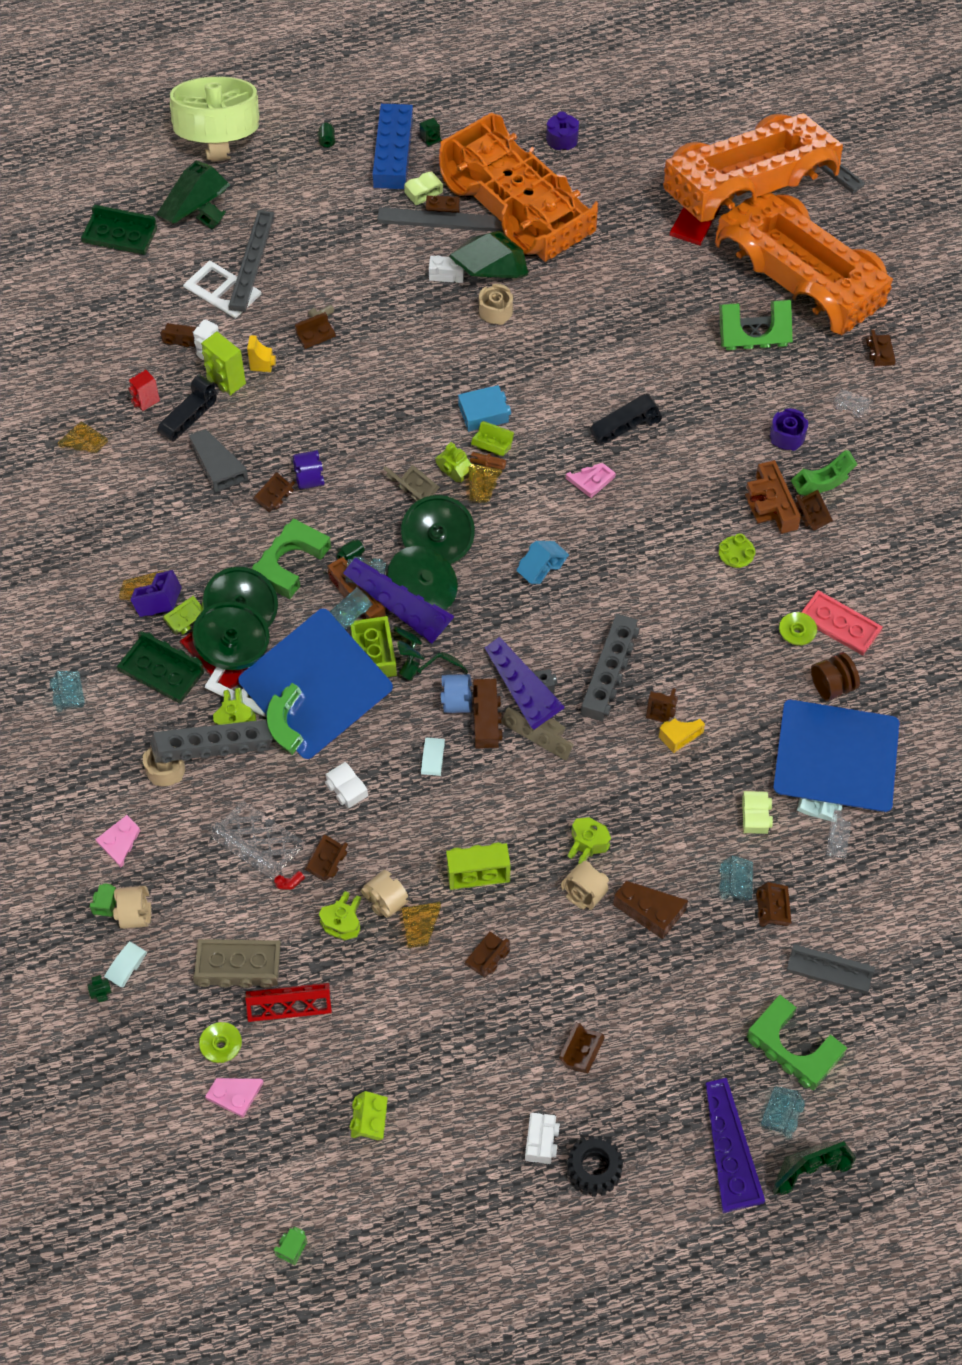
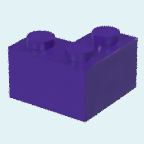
(157, 597)

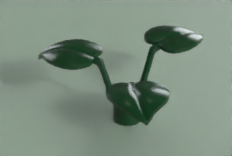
(411, 665)

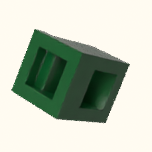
(430, 132)
(210, 215)

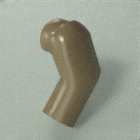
(329, 310)

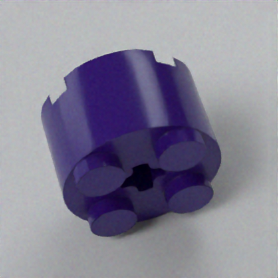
(562, 131)
(788, 429)
(308, 469)

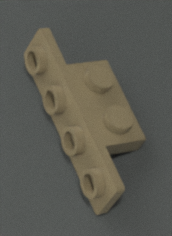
(415, 482)
(546, 735)

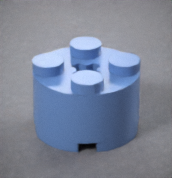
(457, 693)

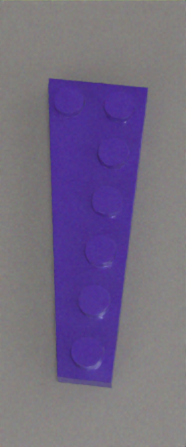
(412, 609)
(530, 694)
(734, 1164)

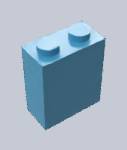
(484, 405)

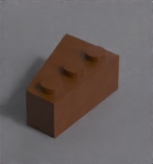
(486, 713)
(650, 907)

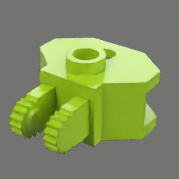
(453, 462)
(233, 710)
(589, 839)
(341, 918)

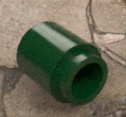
(326, 135)
(351, 550)

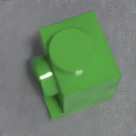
(104, 901)
(291, 1245)

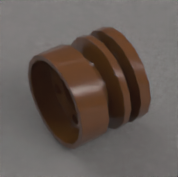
(835, 676)

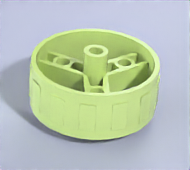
(214, 109)

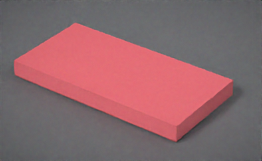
(842, 622)

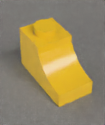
(260, 356)
(678, 734)

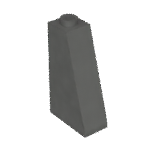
(217, 462)

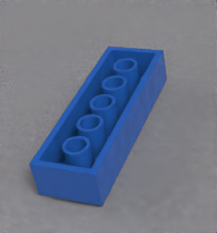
(393, 146)

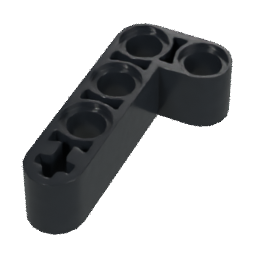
(190, 410)
(626, 418)

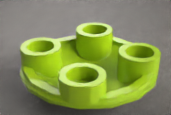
(736, 551)

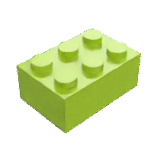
(223, 363)
(375, 639)
(478, 866)

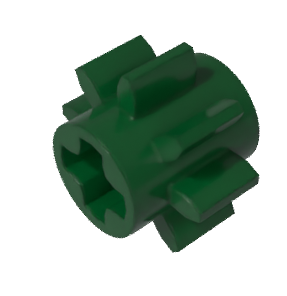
(99, 988)

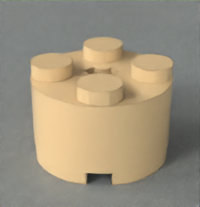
(217, 151)
(495, 304)
(163, 773)
(585, 886)
(385, 894)
(132, 907)

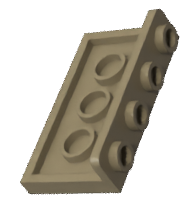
(237, 963)

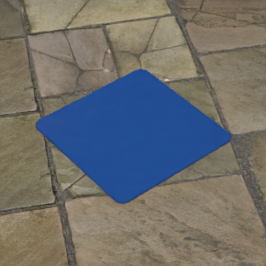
(329, 669)
(837, 755)

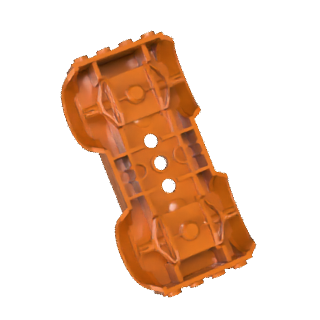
(758, 161)
(538, 223)
(807, 258)

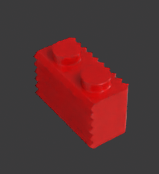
(143, 390)

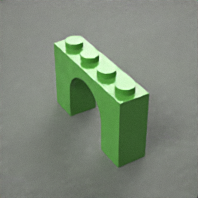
(778, 332)
(294, 537)
(809, 1068)

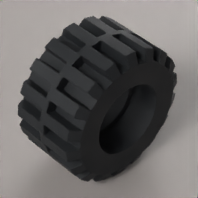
(589, 1182)

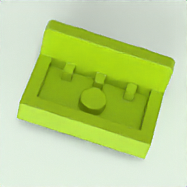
(493, 438)
(183, 616)
(368, 1116)

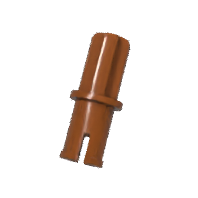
(488, 460)

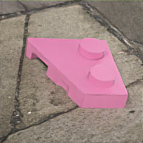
(591, 479)
(119, 839)
(234, 1094)

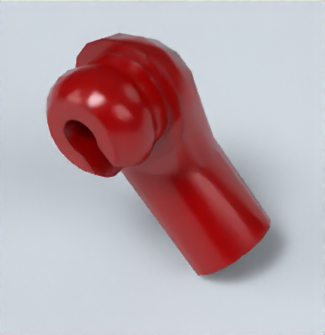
(288, 883)

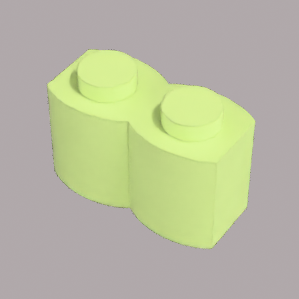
(419, 188)
(756, 812)

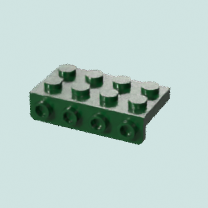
(120, 229)
(161, 667)

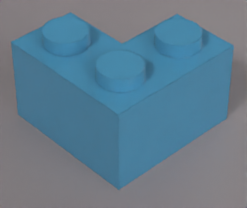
(540, 559)

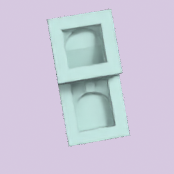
(433, 756)
(817, 808)
(125, 963)

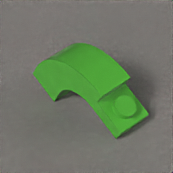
(825, 478)
(277, 719)

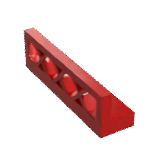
(285, 995)

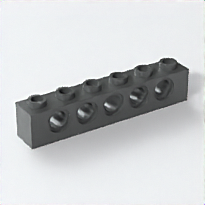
(620, 627)
(244, 735)

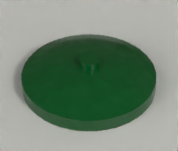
(439, 525)
(425, 575)
(244, 587)
(230, 635)

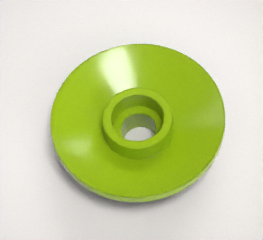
(800, 622)
(216, 1034)

